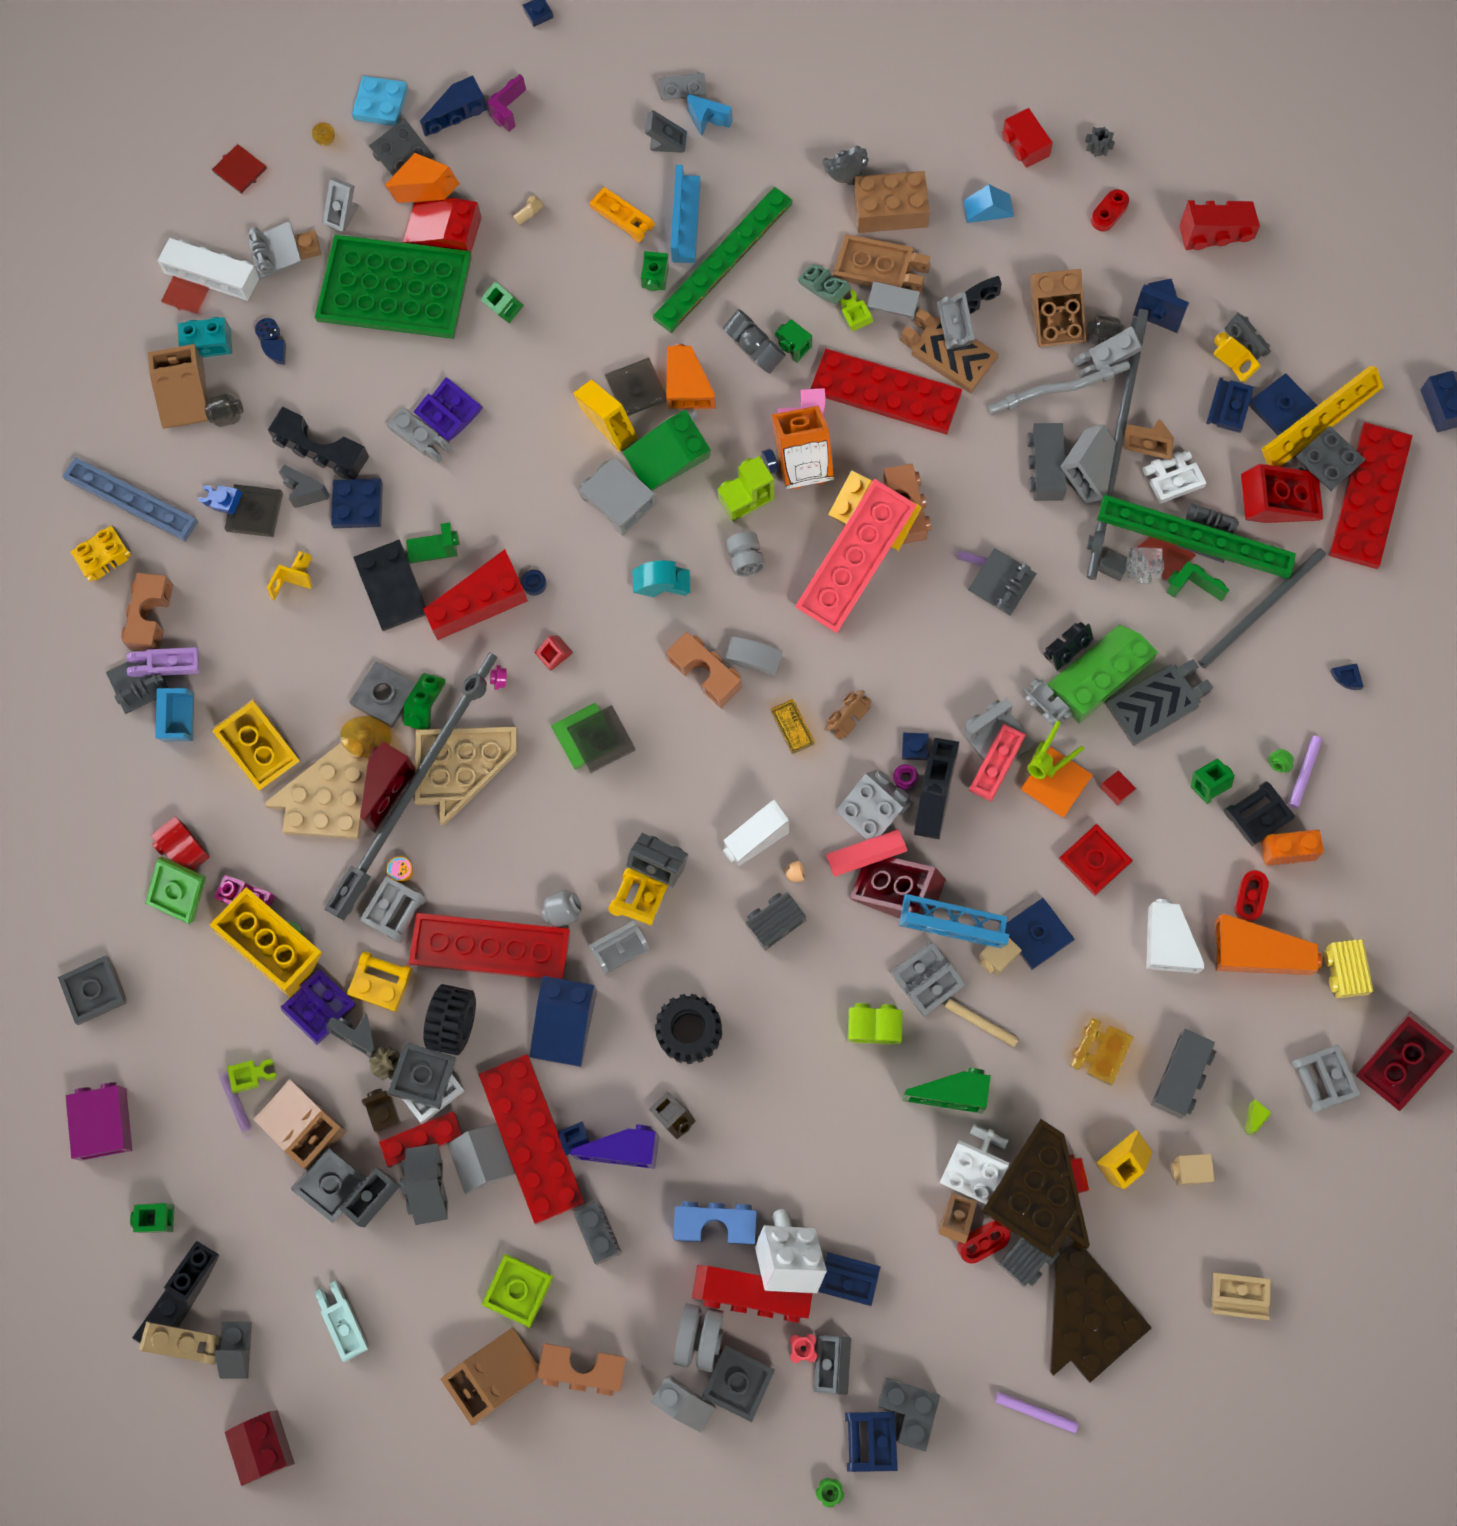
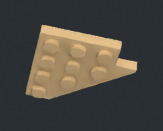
(463, 765)
(325, 797)

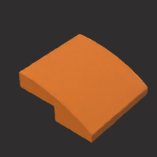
(1062, 789)

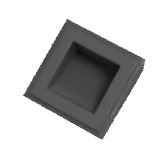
(1113, 565)

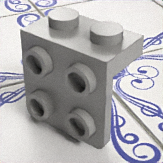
(983, 729)
(873, 804)

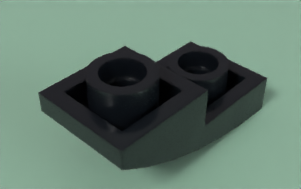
(984, 290)

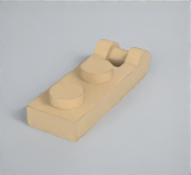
(179, 1342)

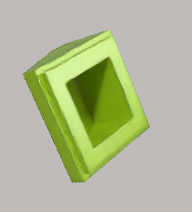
(1256, 1117)

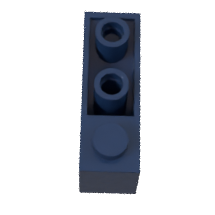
(455, 105)

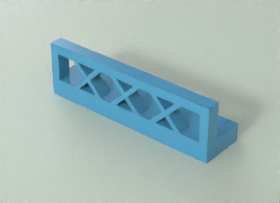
(685, 217)
(953, 928)

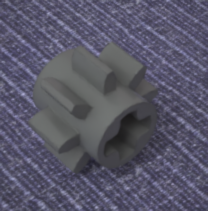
(1099, 141)

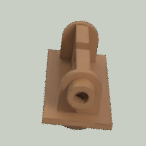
(841, 720)

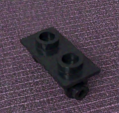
(1076, 637)

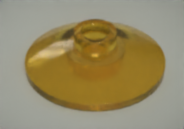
(363, 735)

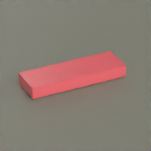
(997, 762)
(866, 852)

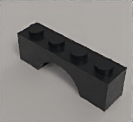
(342, 456)

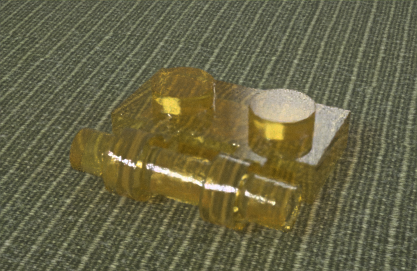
(1109, 1054)

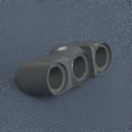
(754, 341)

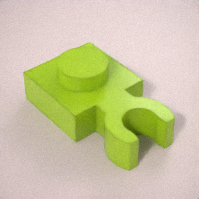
(855, 312)
(246, 1076)

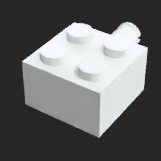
(789, 1256)

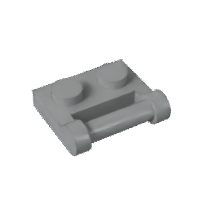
(386, 904)
(1334, 1075)

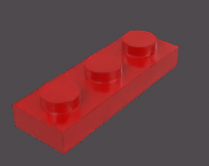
(439, 1130)

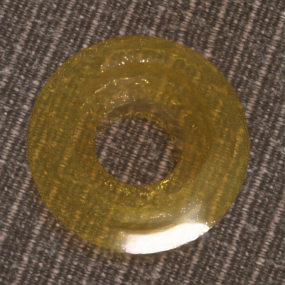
(326, 138)

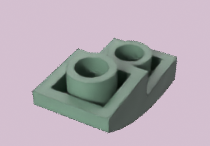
(823, 284)

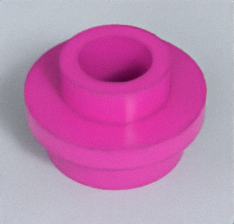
(498, 677)

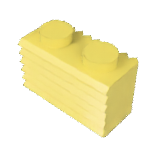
(1348, 969)

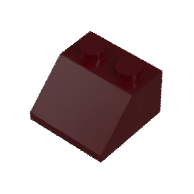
(259, 1447)

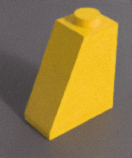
(606, 414)

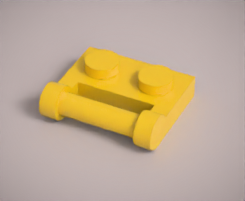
(646, 899)
(377, 990)

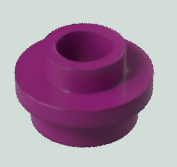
(905, 769)

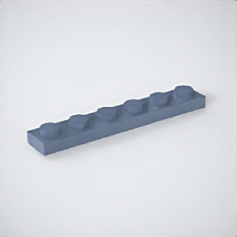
(130, 499)

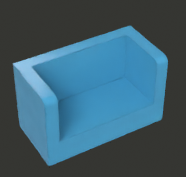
(174, 714)

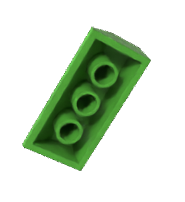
(1102, 671)

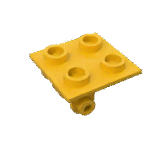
(99, 552)

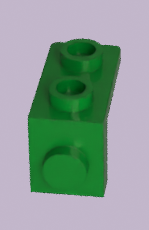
(434, 546)
(1198, 576)
(420, 700)

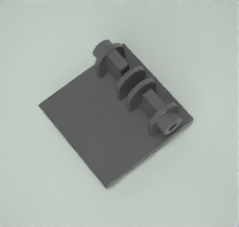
(398, 146)
(1329, 458)
(1212, 519)
(1002, 581)
(134, 691)

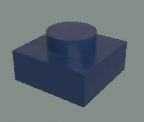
(537, 11)
(915, 746)
(573, 1137)

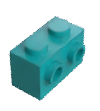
(210, 336)

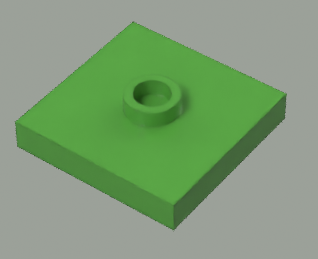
(564, 737)
(175, 890)

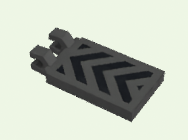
(1157, 701)

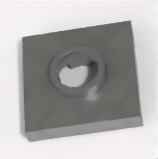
(383, 710)

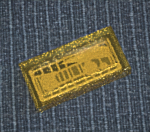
(792, 726)

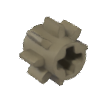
(384, 1062)

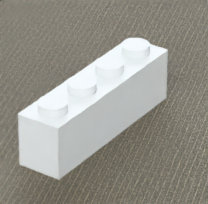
(208, 268)

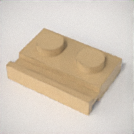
(1241, 1296)

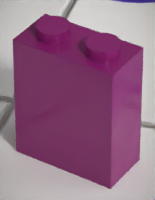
(98, 1122)

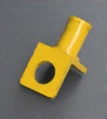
(1235, 355)
(294, 575)

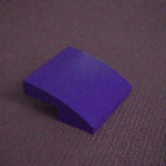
(448, 409)
(316, 1004)

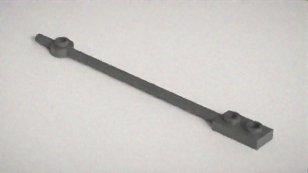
(1096, 542)
(356, 878)

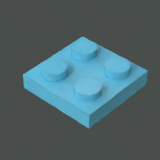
(380, 100)

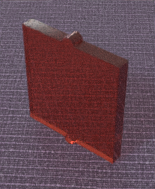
(239, 168)
(185, 295)
(1173, 556)

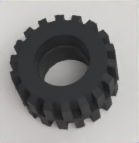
(688, 1006)
(449, 1019)

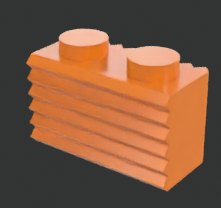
(1292, 847)

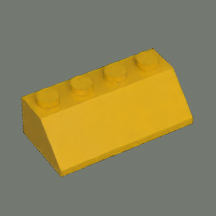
(267, 942)

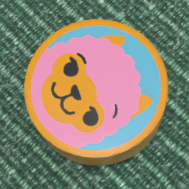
(399, 869)

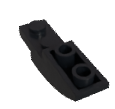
(936, 788)
(181, 1289)

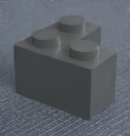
(424, 1184)
(918, 1410)

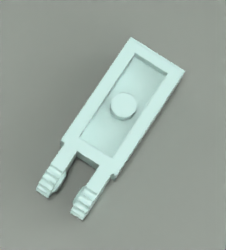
(342, 1324)

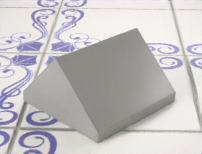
(480, 1158)

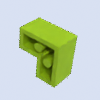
(749, 490)

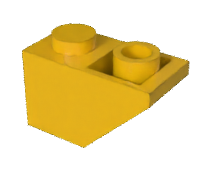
(1126, 1161)

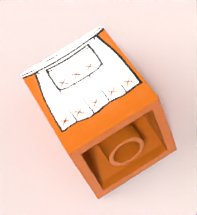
(803, 447)

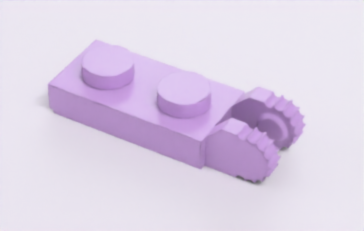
(164, 661)

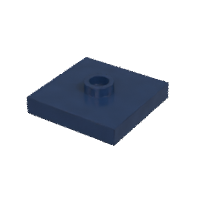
(1163, 308)
(1282, 404)
(1038, 933)

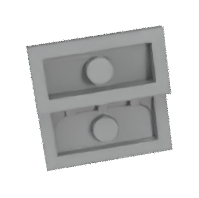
(927, 978)

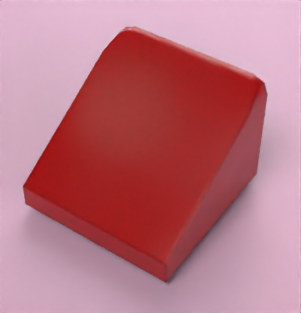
(553, 651)
(1117, 787)

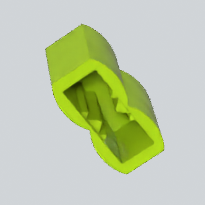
(874, 1025)

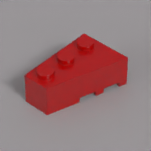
(1218, 224)

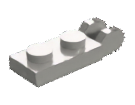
(1110, 352)
(418, 434)

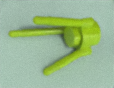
(1042, 762)

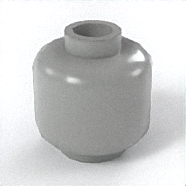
(561, 908)

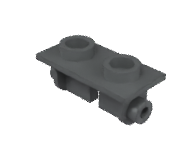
(1244, 332)

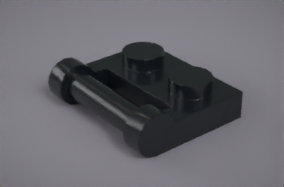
(1263, 821)

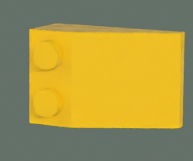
(850, 497)
(255, 744)

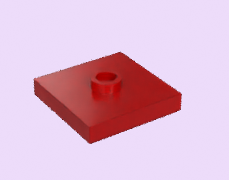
(1095, 859)

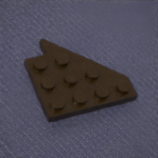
(1040, 1194)
(1090, 1316)

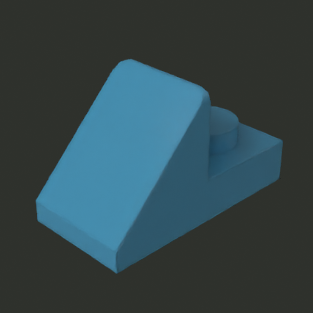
(707, 111)

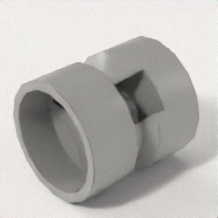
(745, 553)

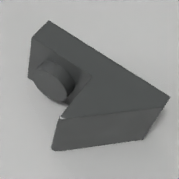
(664, 134)
(305, 489)
(359, 1038)
(234, 1350)

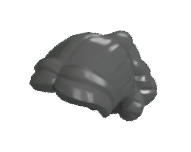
(847, 165)

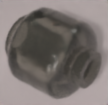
(1103, 328)
(224, 410)

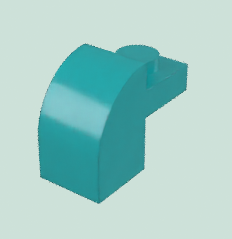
(660, 576)

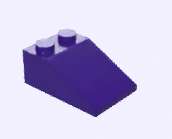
(628, 1147)

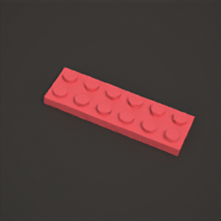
(855, 555)

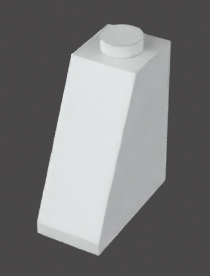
(756, 834)
(1170, 940)

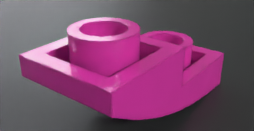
(232, 887)

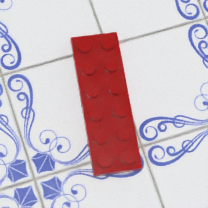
(887, 391)
(1371, 496)
(489, 946)
(531, 1139)

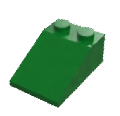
(667, 451)
(958, 1091)

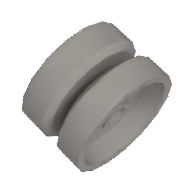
(699, 1337)

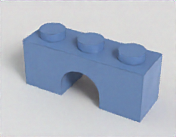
(691, 1220)

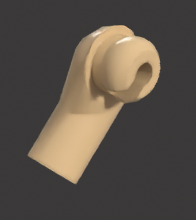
(533, 207)

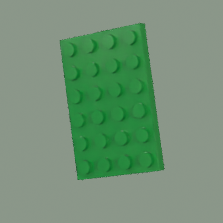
(393, 286)

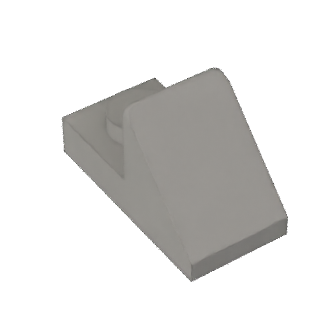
(339, 205)

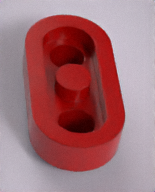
(1111, 208)
(1251, 897)
(983, 1242)

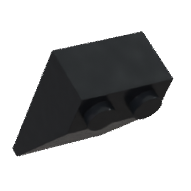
(390, 585)

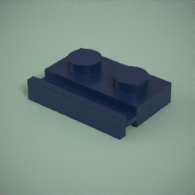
(1230, 405)
(850, 1279)

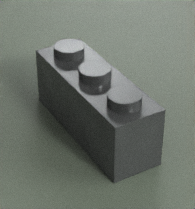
(1046, 458)
(1184, 1074)

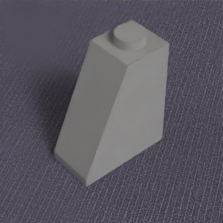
(1090, 463)
(682, 1404)

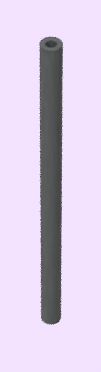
(1255, 614)

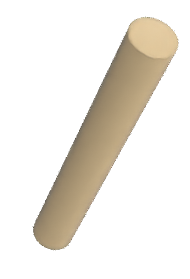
(981, 1023)

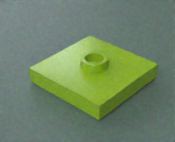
(517, 1290)

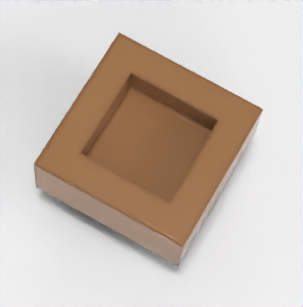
(308, 244)

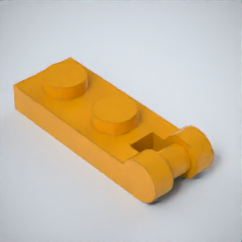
(621, 214)

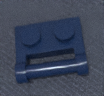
(881, 1441)

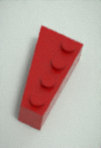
(477, 597)
(746, 1291)

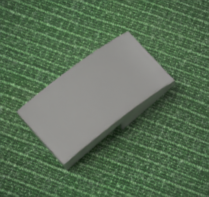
(753, 654)

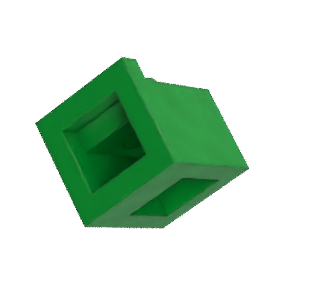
(654, 271)
(502, 302)
(794, 339)
(1212, 780)
(163, 1218)

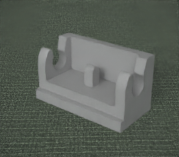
(893, 299)
(956, 321)
(619, 947)

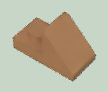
(1148, 441)
(957, 1218)

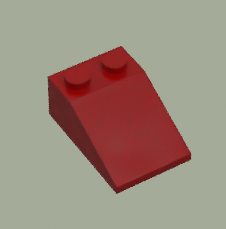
(444, 224)
(1280, 495)

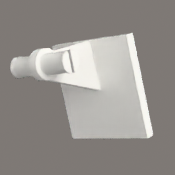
(975, 1170)

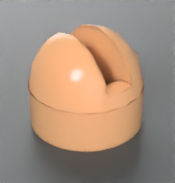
(795, 872)

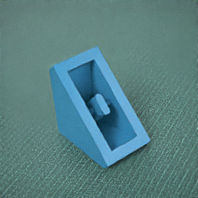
(988, 204)

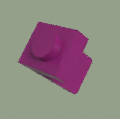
(499, 101)

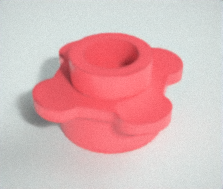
(809, 1354)

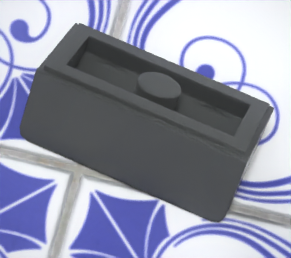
(832, 1364)

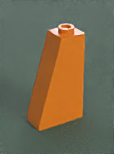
(1257, 949)

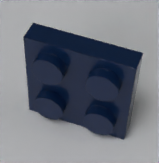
(357, 503)

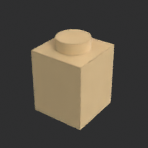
(997, 959)
(1193, 1169)

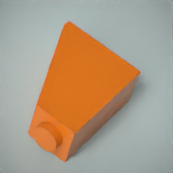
(422, 181)
(686, 380)

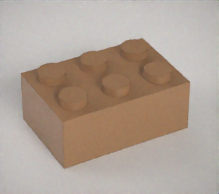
(891, 201)

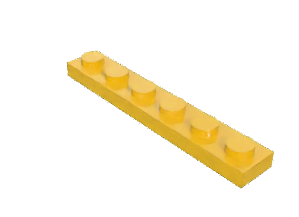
(1321, 417)

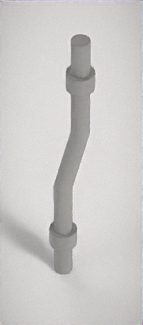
(1104, 374)

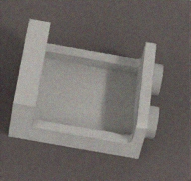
(618, 495)

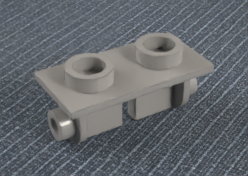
(682, 86)
(1053, 710)

